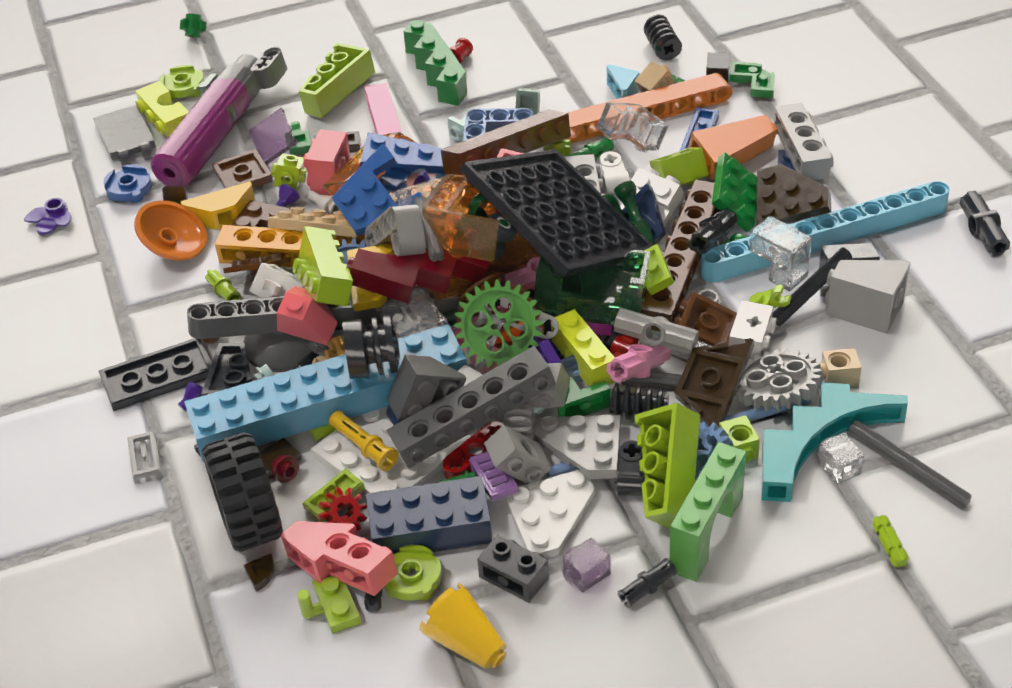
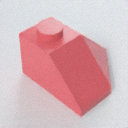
(305, 317)

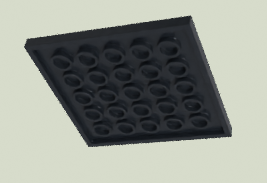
(556, 210)

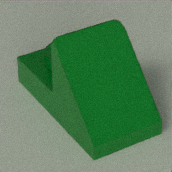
(586, 400)

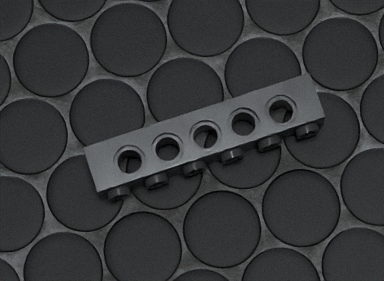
(471, 406)

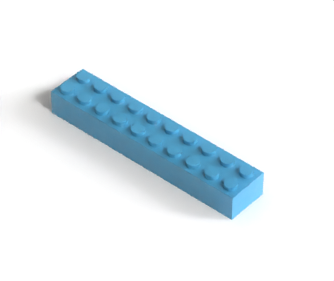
(309, 394)

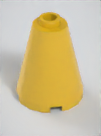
(464, 628)

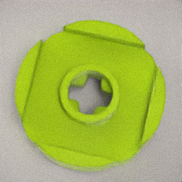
(182, 81)
(427, 574)

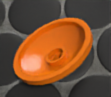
(170, 230)

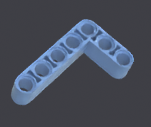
(487, 119)

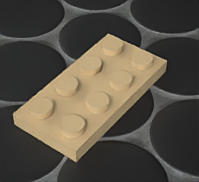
(298, 218)

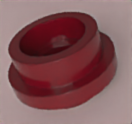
(285, 468)

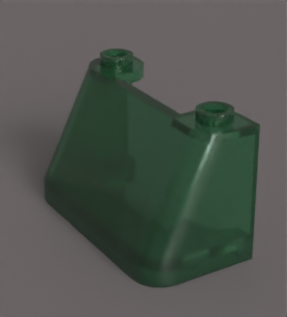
(595, 293)

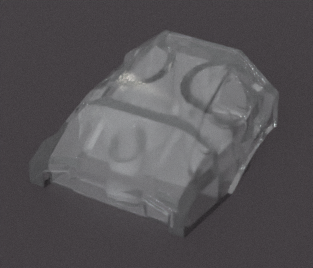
(415, 316)

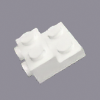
(667, 191)

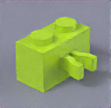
(682, 165)

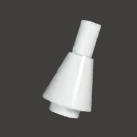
(323, 202)

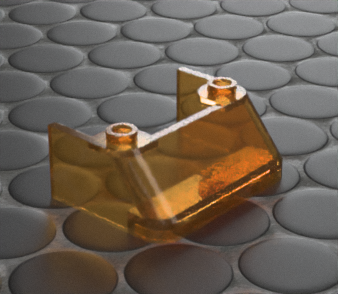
(455, 229)

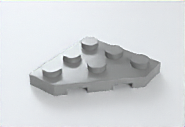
(583, 441)

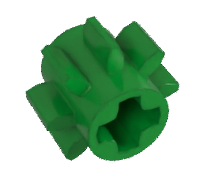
(193, 25)

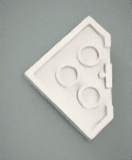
(550, 510)

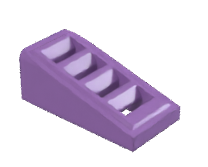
(483, 466)

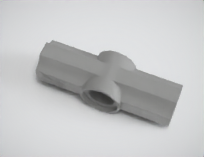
(672, 335)

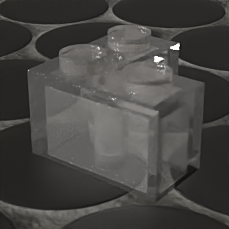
(633, 124)
(785, 249)

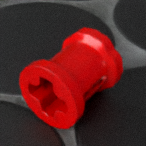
(462, 48)

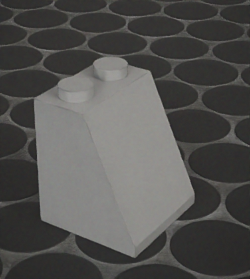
(867, 292)

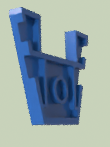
(363, 195)

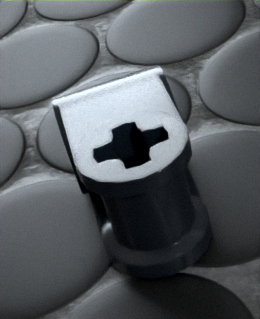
(629, 474)

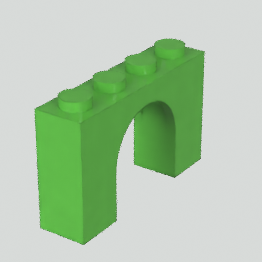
(715, 491)

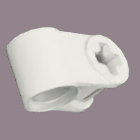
(612, 171)

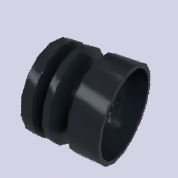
(370, 347)

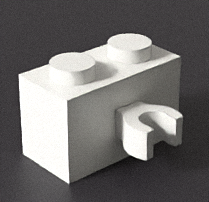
(273, 281)

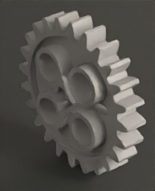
(779, 380)

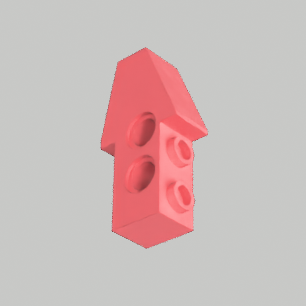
(339, 552)

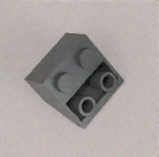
(420, 384)

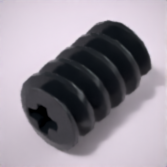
(662, 37)
(635, 402)

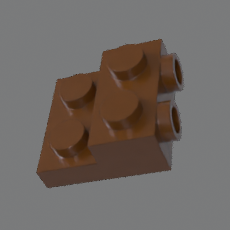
(707, 317)

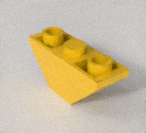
(221, 206)

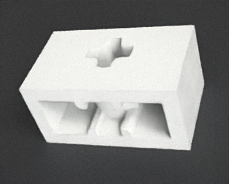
(753, 322)

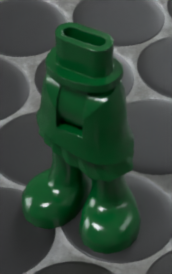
(626, 194)

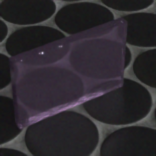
(273, 136)

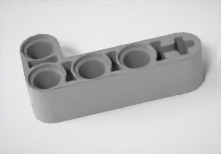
(400, 227)

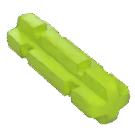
(890, 541)

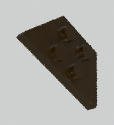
(713, 379)

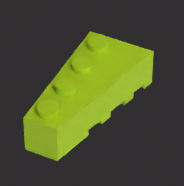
(336, 78)
(322, 267)
(669, 459)

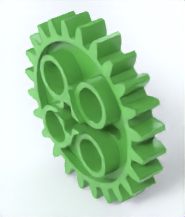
(520, 310)

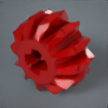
(343, 500)

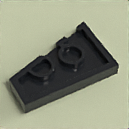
(228, 368)

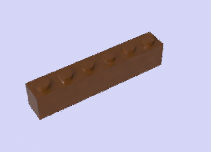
(518, 137)

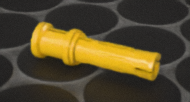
(370, 445)

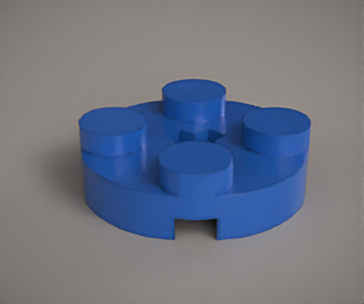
(128, 184)

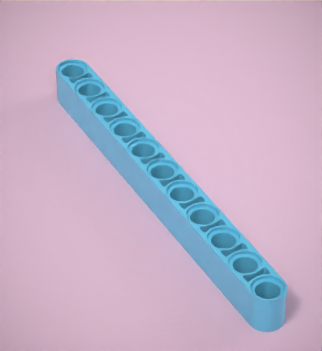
(835, 228)

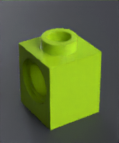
(743, 436)

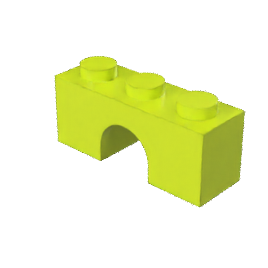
(157, 106)
(578, 339)

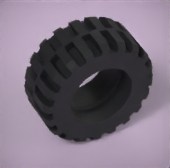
(242, 491)

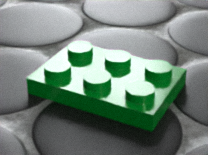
(735, 190)

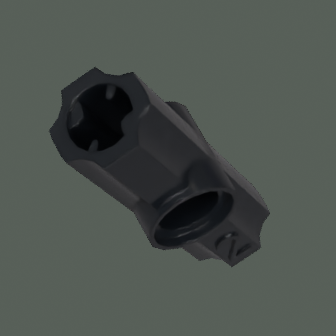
(984, 223)
(712, 231)

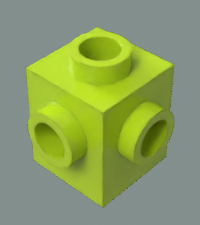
(289, 171)

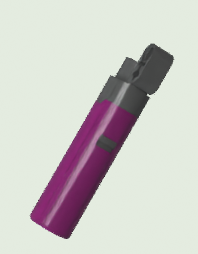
(215, 116)

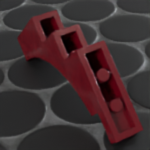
(398, 275)

